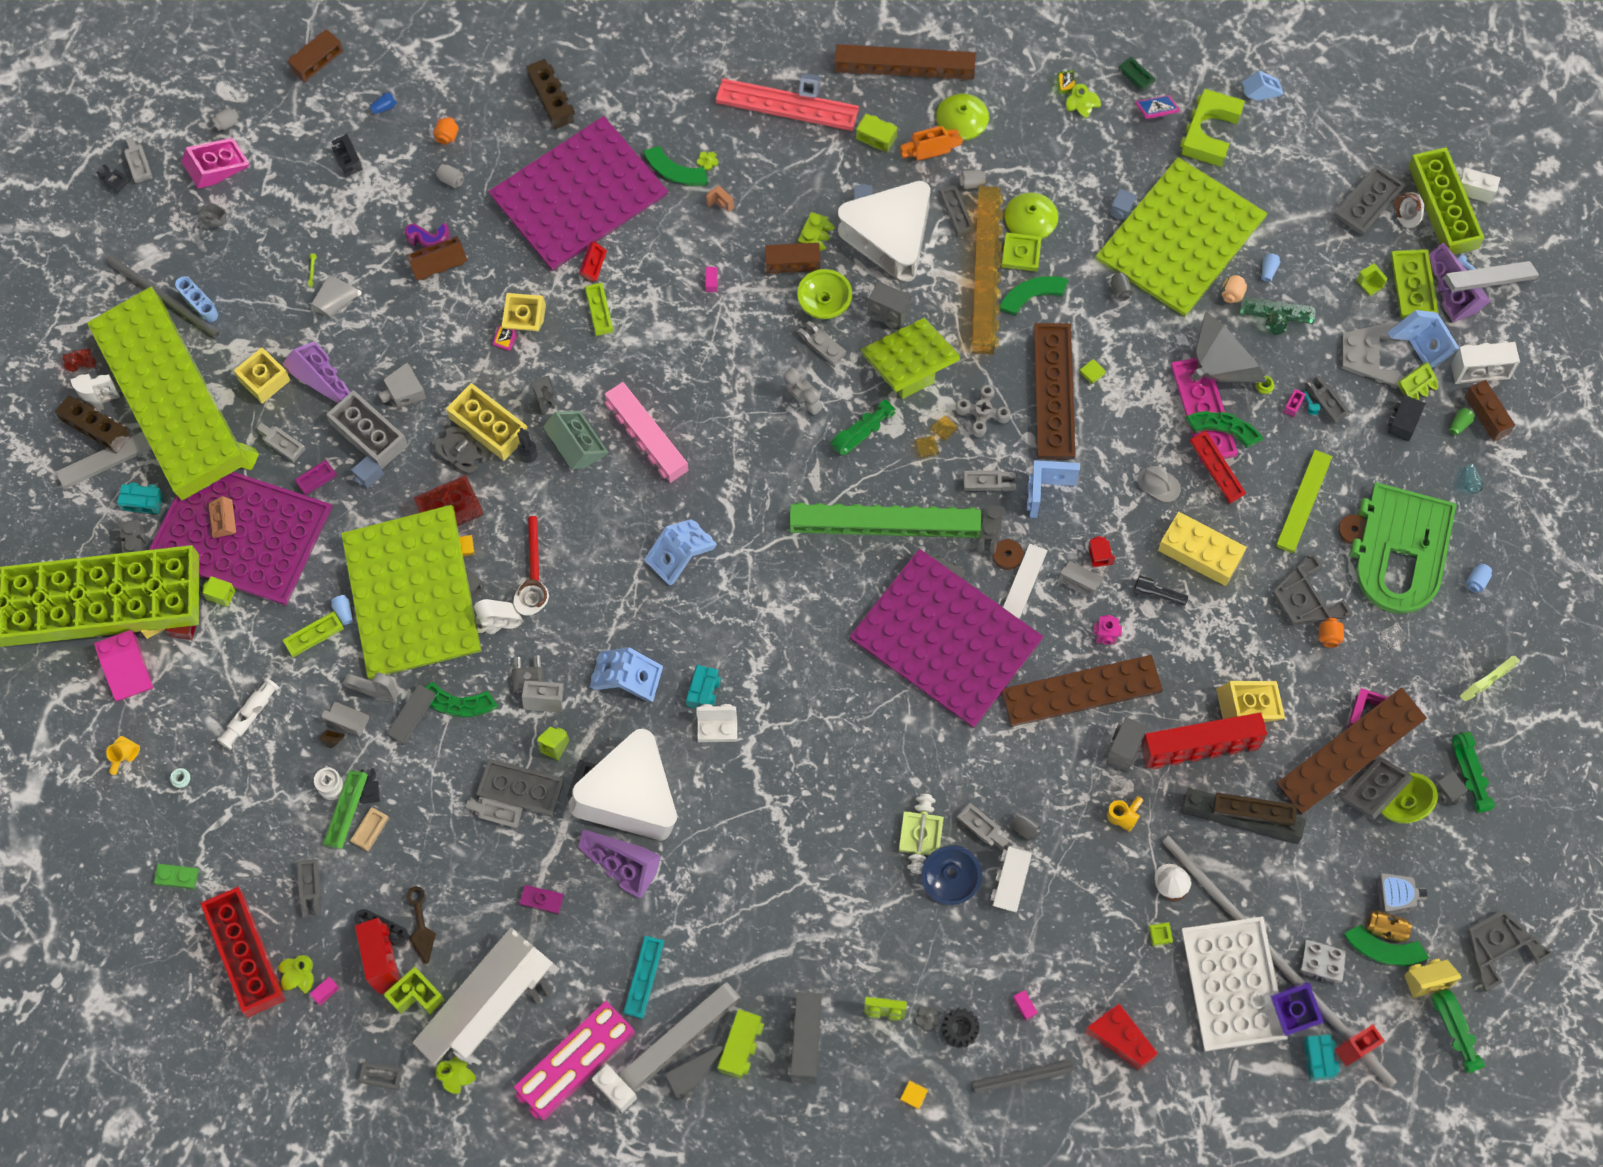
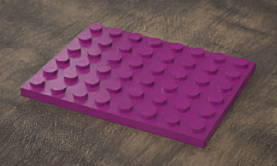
(578, 193)
(271, 537)
(946, 638)

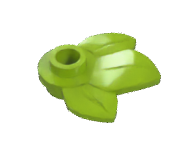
(1084, 102)
(295, 976)
(457, 1075)

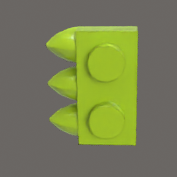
(814, 230)
(1418, 381)

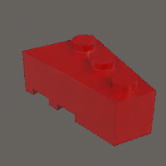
(377, 955)
(1123, 1037)

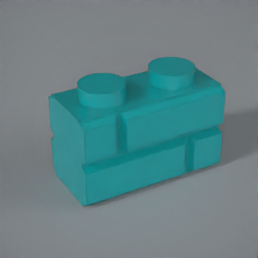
(140, 498)
(703, 686)
(1320, 1058)

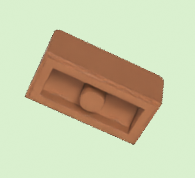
(222, 517)

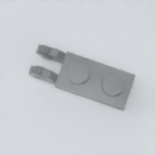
(822, 344)
(988, 481)

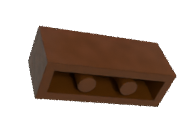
(315, 55)
(437, 258)
(792, 258)
(1489, 410)

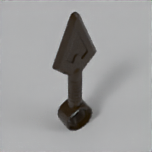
(423, 937)

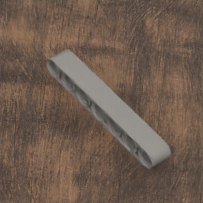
(680, 1037)

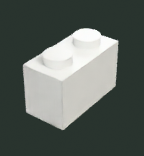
(1479, 185)
(614, 1088)

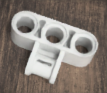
(495, 615)

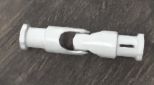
(250, 710)

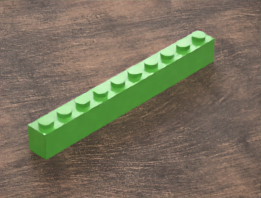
(885, 520)

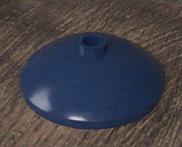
(955, 887)

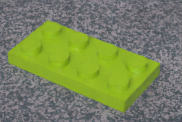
(1413, 281)

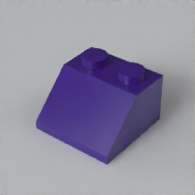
(1296, 1008)

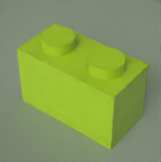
(876, 132)

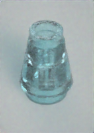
(1472, 479)

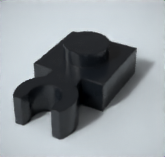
(114, 180)
(371, 789)

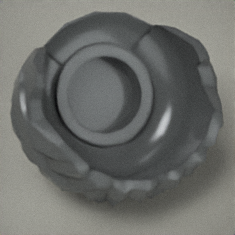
(212, 215)

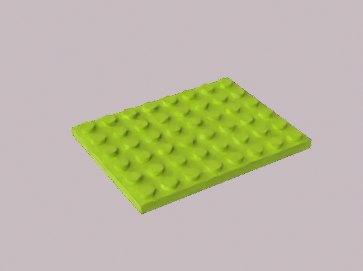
(1181, 236)
(411, 592)

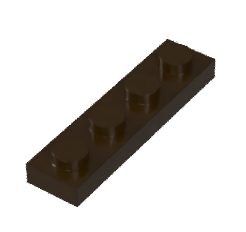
(1255, 809)

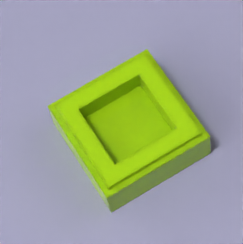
(1092, 371)
(1160, 934)

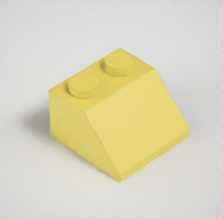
(523, 312)
(1432, 977)

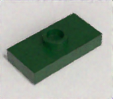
(1136, 74)

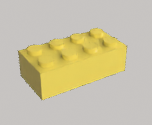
(486, 421)
(1202, 548)

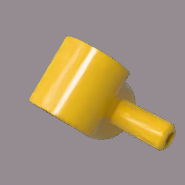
(121, 750)
(1129, 815)

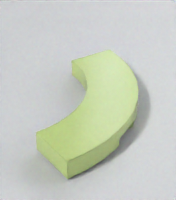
(1487, 681)

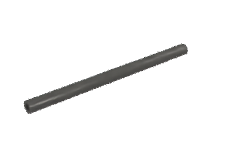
(168, 300)

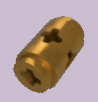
(1378, 924)

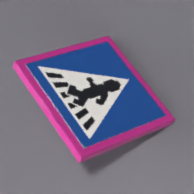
(1157, 106)

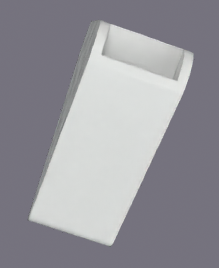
(888, 227)
(628, 790)

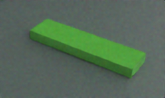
(345, 809)

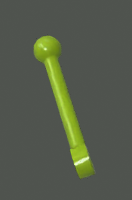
(310, 282)

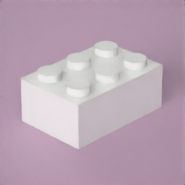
(1485, 362)

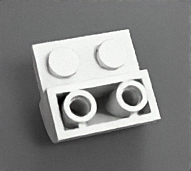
(96, 390)

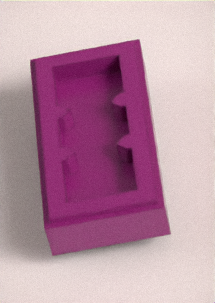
(315, 477)
(541, 899)

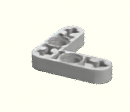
(381, 686)

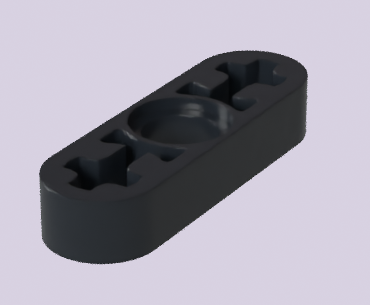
(397, 928)

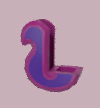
(416, 234)

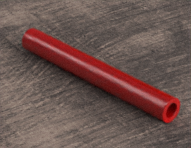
(533, 547)

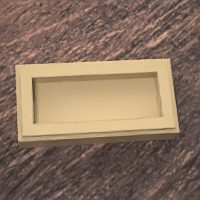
(369, 829)

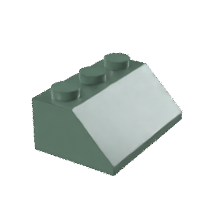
(575, 439)

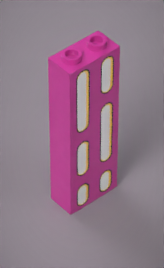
(573, 1061)

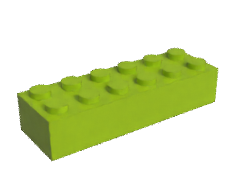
(1446, 200)

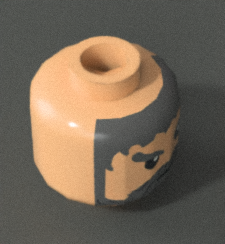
(1233, 289)

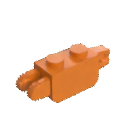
(931, 143)

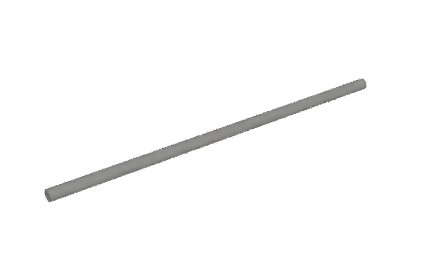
(1281, 964)

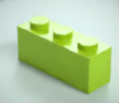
(741, 1044)

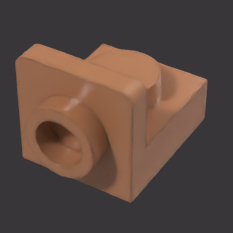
(722, 198)

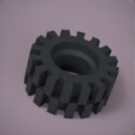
(951, 1036)

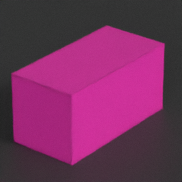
(711, 279)
(1294, 403)
(324, 991)
(1025, 1005)

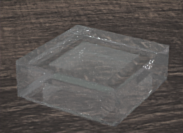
(1393, 636)

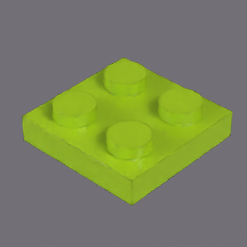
(1021, 252)
(885, 1007)

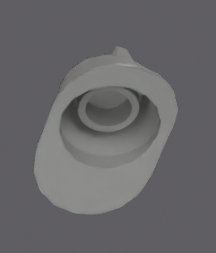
(1159, 484)

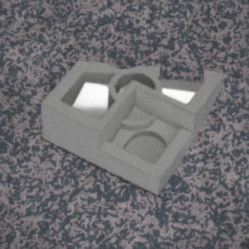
(334, 296)

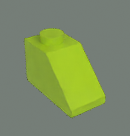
(553, 742)

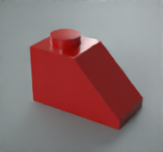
(1359, 1045)

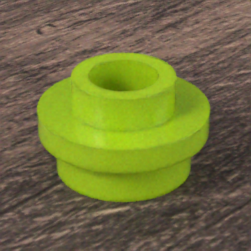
(1263, 390)

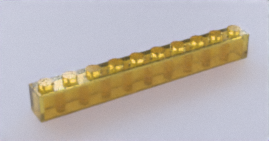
(986, 269)

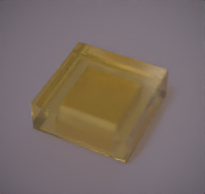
(944, 428)
(927, 446)

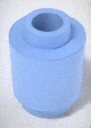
(1479, 578)

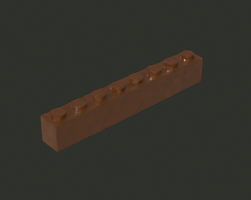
(905, 62)

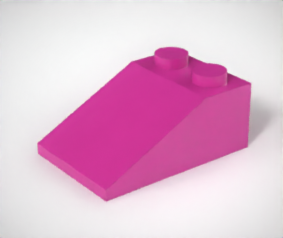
(213, 161)
(124, 665)

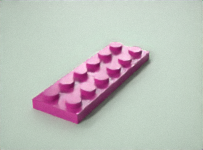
(1201, 397)

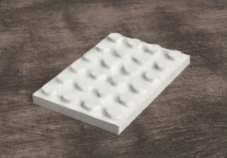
(1233, 983)

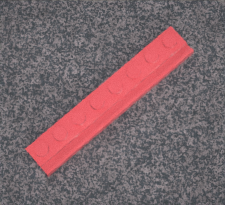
(787, 104)

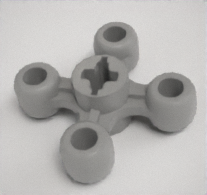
(803, 391)
(964, 407)

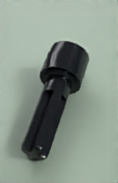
(526, 447)
(1147, 587)

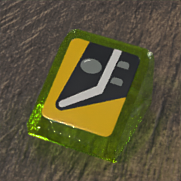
(1066, 81)

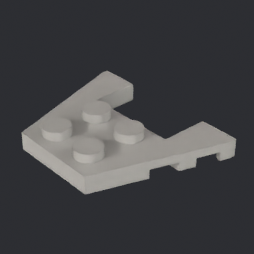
(1361, 353)

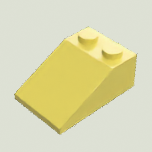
(1250, 697)

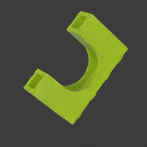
(1210, 106)

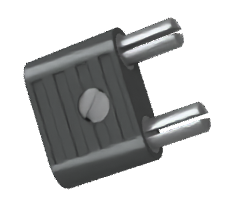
(526, 674)

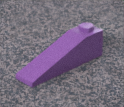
(1458, 303)
(312, 367)
(628, 863)

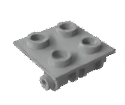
(1323, 962)

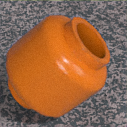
(445, 130)
(1331, 633)

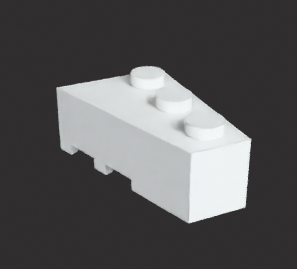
(1011, 878)

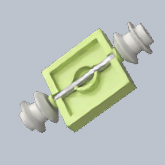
(920, 833)

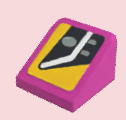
(504, 338)

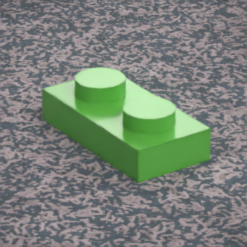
(176, 876)

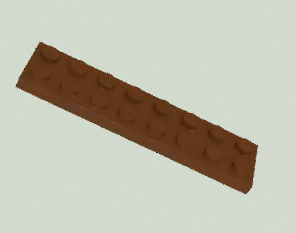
(1054, 391)
(1081, 690)
(1351, 750)

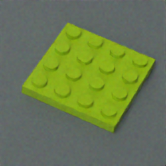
(910, 354)

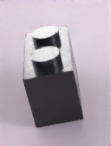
(1406, 418)

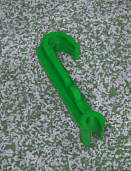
(857, 433)
(1472, 770)
(1457, 1028)

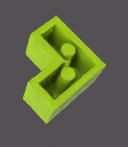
(414, 988)

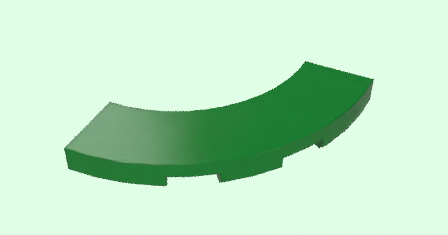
(674, 172)
(1033, 287)
(1224, 423)
(461, 707)
(1384, 952)

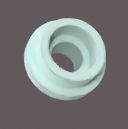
(176, 774)

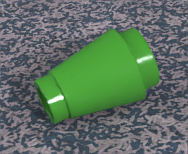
(1461, 421)

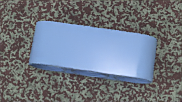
(192, 293)

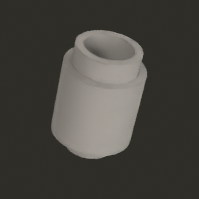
(225, 119)
(450, 176)
(972, 179)

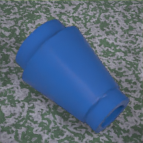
(383, 103)

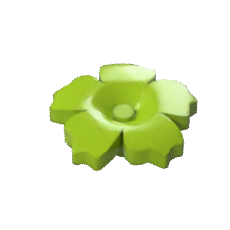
(707, 161)

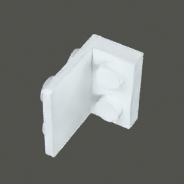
(717, 723)

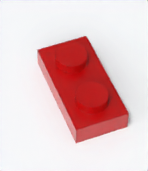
(593, 261)

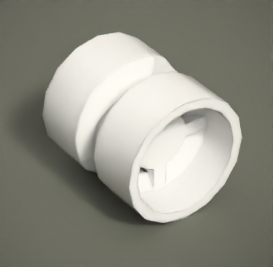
(328, 783)

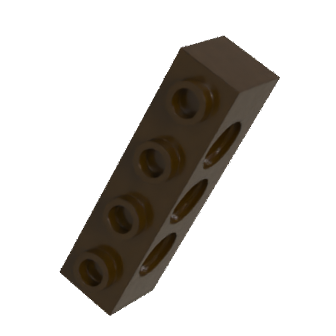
(544, 83)
(93, 423)

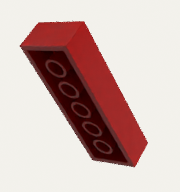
(1203, 740)
(243, 952)

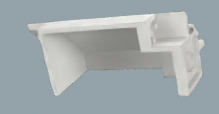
(484, 998)

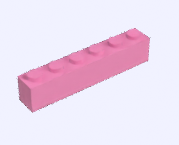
(646, 432)

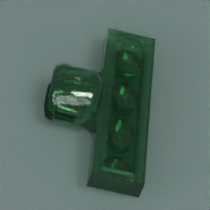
(1277, 313)

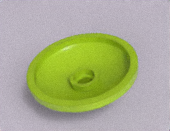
(969, 122)
(1026, 222)
(824, 285)
(1419, 794)

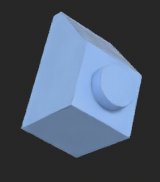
(1262, 86)

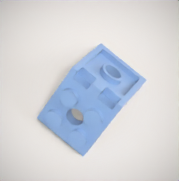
(1421, 330)
(1049, 473)
(680, 543)
(622, 670)

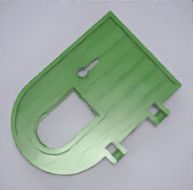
(1400, 526)

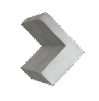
(1080, 578)
(542, 696)
(346, 719)

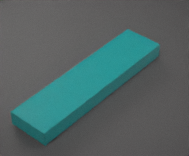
(643, 977)

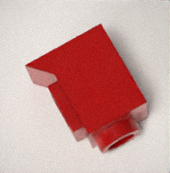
(1100, 552)

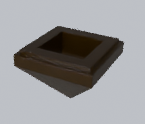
(331, 738)

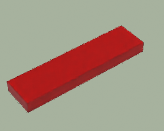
(1217, 467)

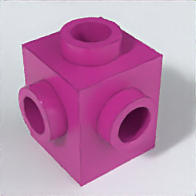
(1107, 630)

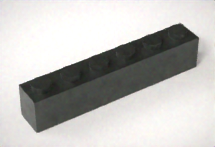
(1201, 805)

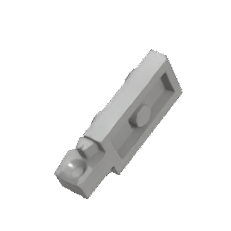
(137, 161)
(281, 442)
(496, 811)
(982, 826)

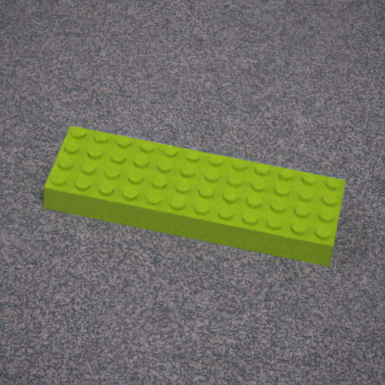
(167, 393)
(99, 595)

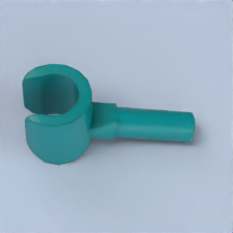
(1312, 408)

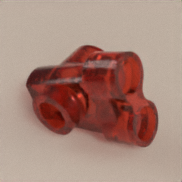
(78, 359)

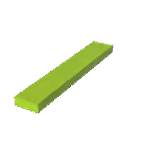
(1304, 501)

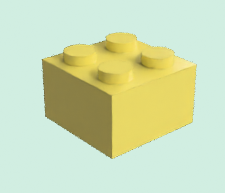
(262, 375)

